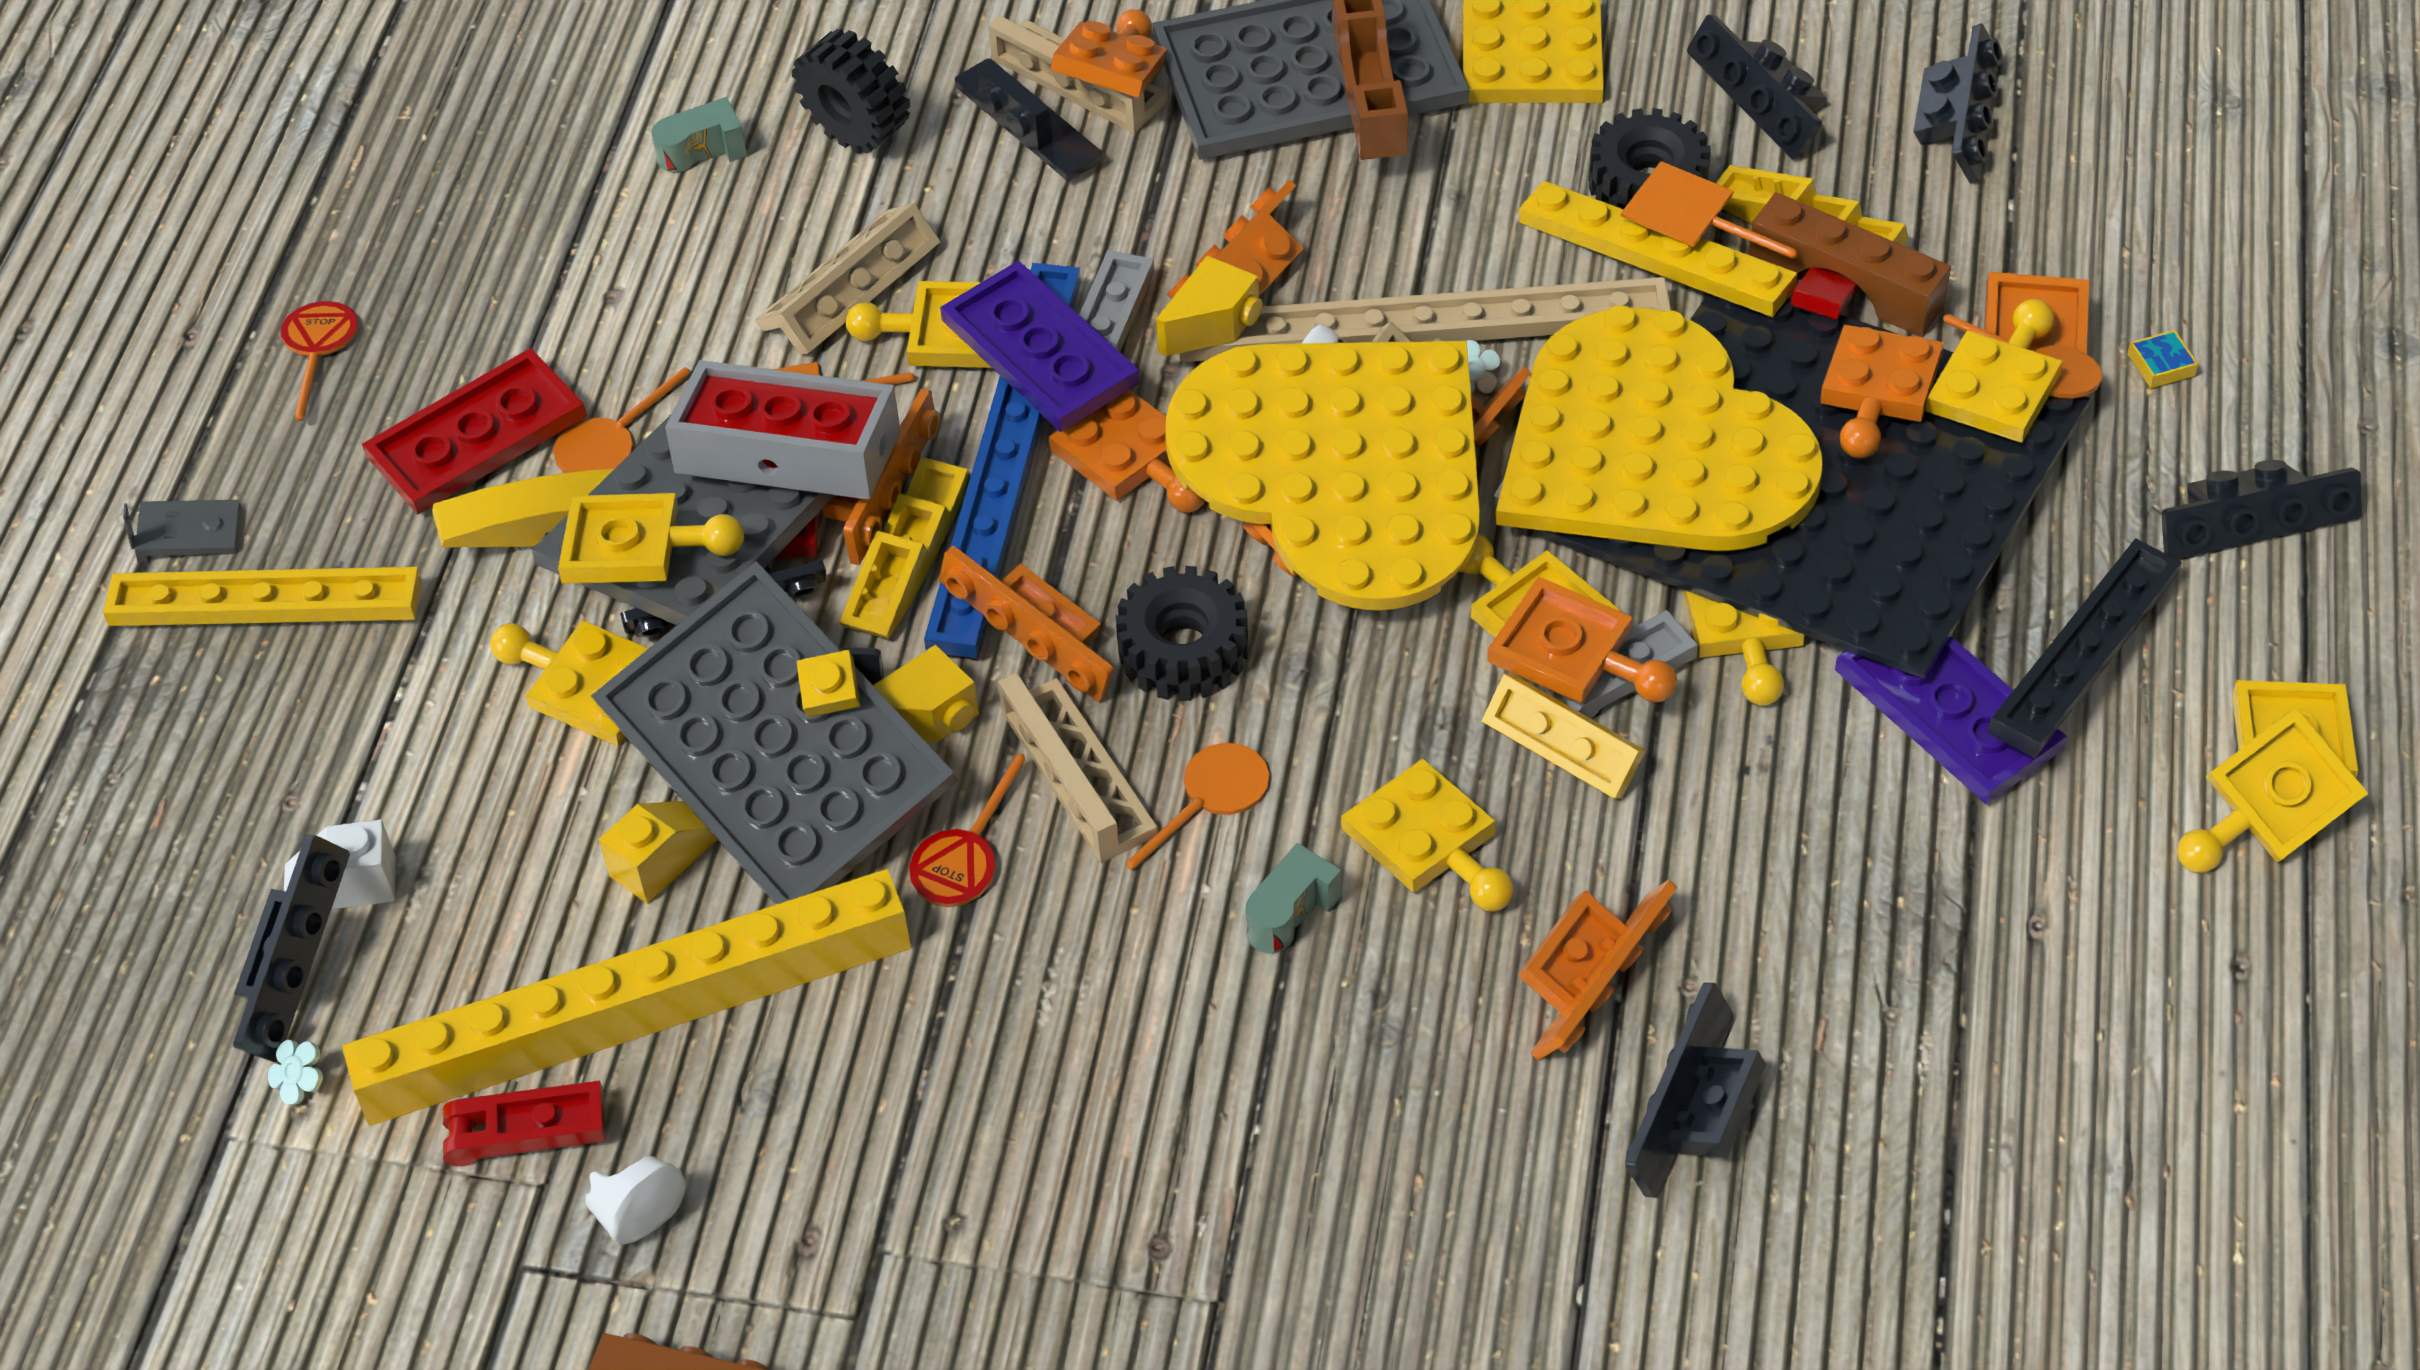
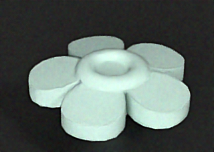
(1478, 368)
(295, 1071)

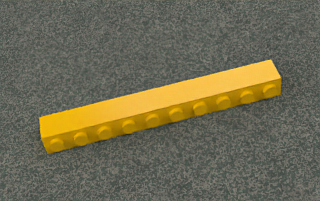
(626, 997)

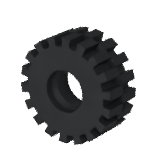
(851, 91)
(1639, 144)
(1175, 604)

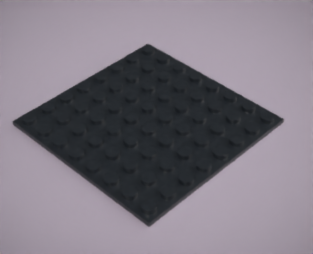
(1892, 535)

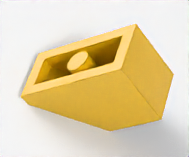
(1209, 309)
(931, 694)
(653, 846)

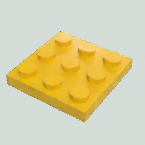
(1533, 51)

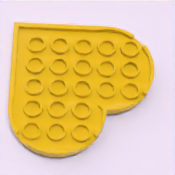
(1649, 442)
(1346, 455)

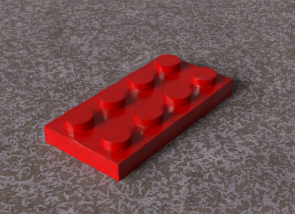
(474, 430)

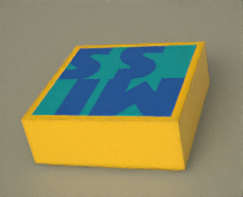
(2162, 359)

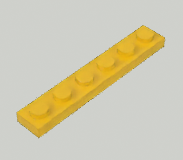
(1703, 267)
(262, 596)

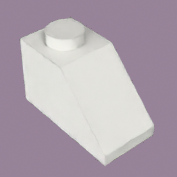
(370, 868)

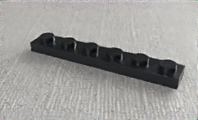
(2084, 648)

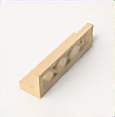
(1030, 52)
(851, 277)
(1067, 774)

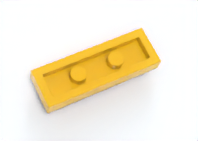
(1563, 735)

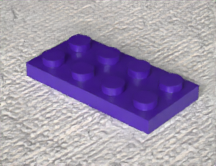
(1040, 346)
(1950, 716)

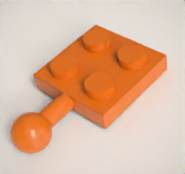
(1111, 59)
(2065, 297)
(1879, 376)
(1122, 449)
(1570, 642)

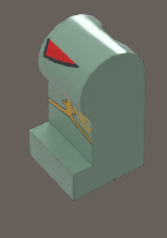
(698, 136)
(1289, 896)

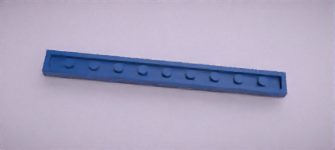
(994, 492)

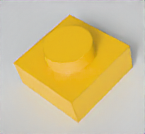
(828, 683)

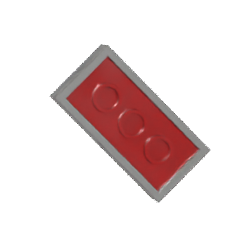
(783, 429)

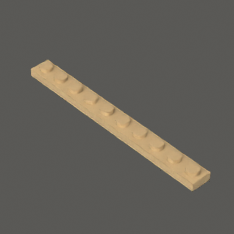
(1448, 315)

